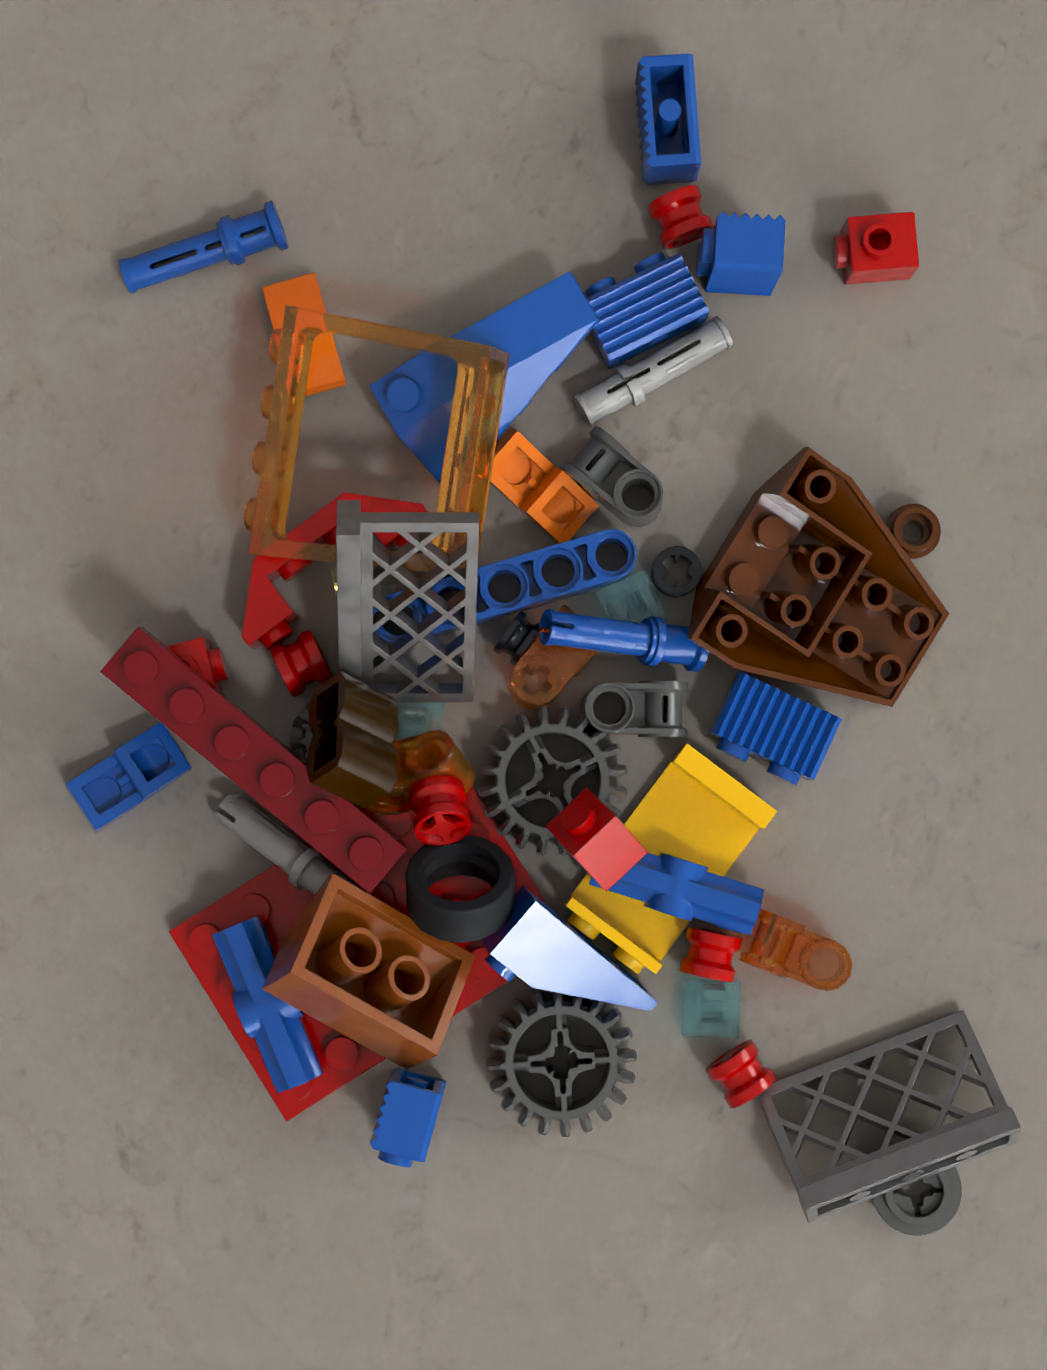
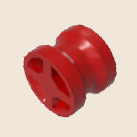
(679, 216)
(301, 663)
(439, 810)
(710, 954)
(741, 1074)

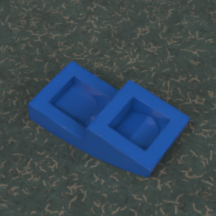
(128, 776)

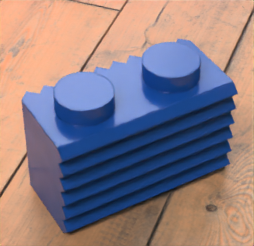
(668, 119)
(742, 254)
(644, 308)
(774, 728)
(407, 1117)

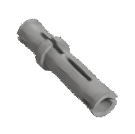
(633, 382)
(303, 864)

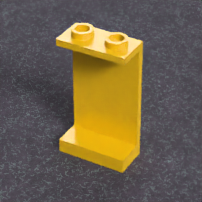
(688, 814)

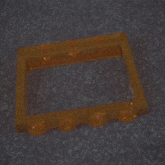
(468, 444)

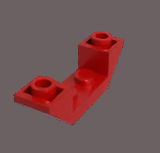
(266, 609)

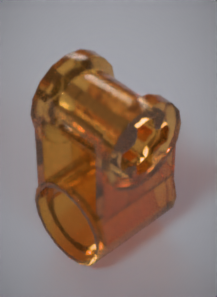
(555, 662)
(419, 758)
(793, 951)

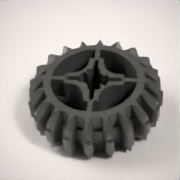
(531, 737)
(534, 1062)

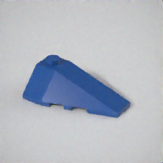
(536, 332)

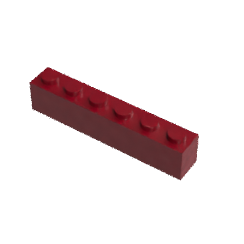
(252, 758)

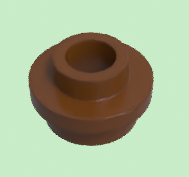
(925, 520)

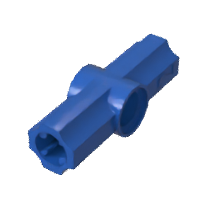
(690, 891)
(272, 1022)

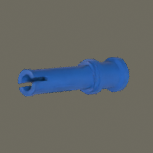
(140, 271)
(649, 640)

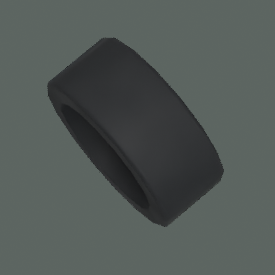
(460, 919)

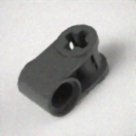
(613, 476)
(641, 709)

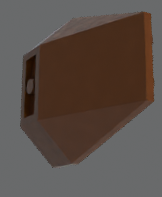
(816, 589)

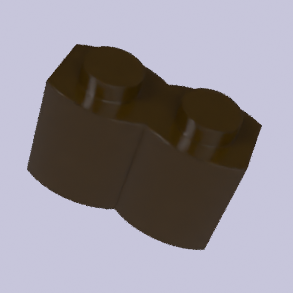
(352, 740)

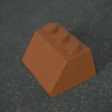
(370, 973)

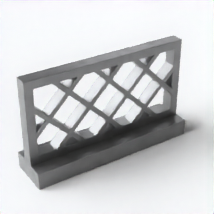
(358, 597)
(904, 1161)

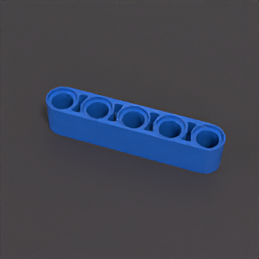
(528, 572)

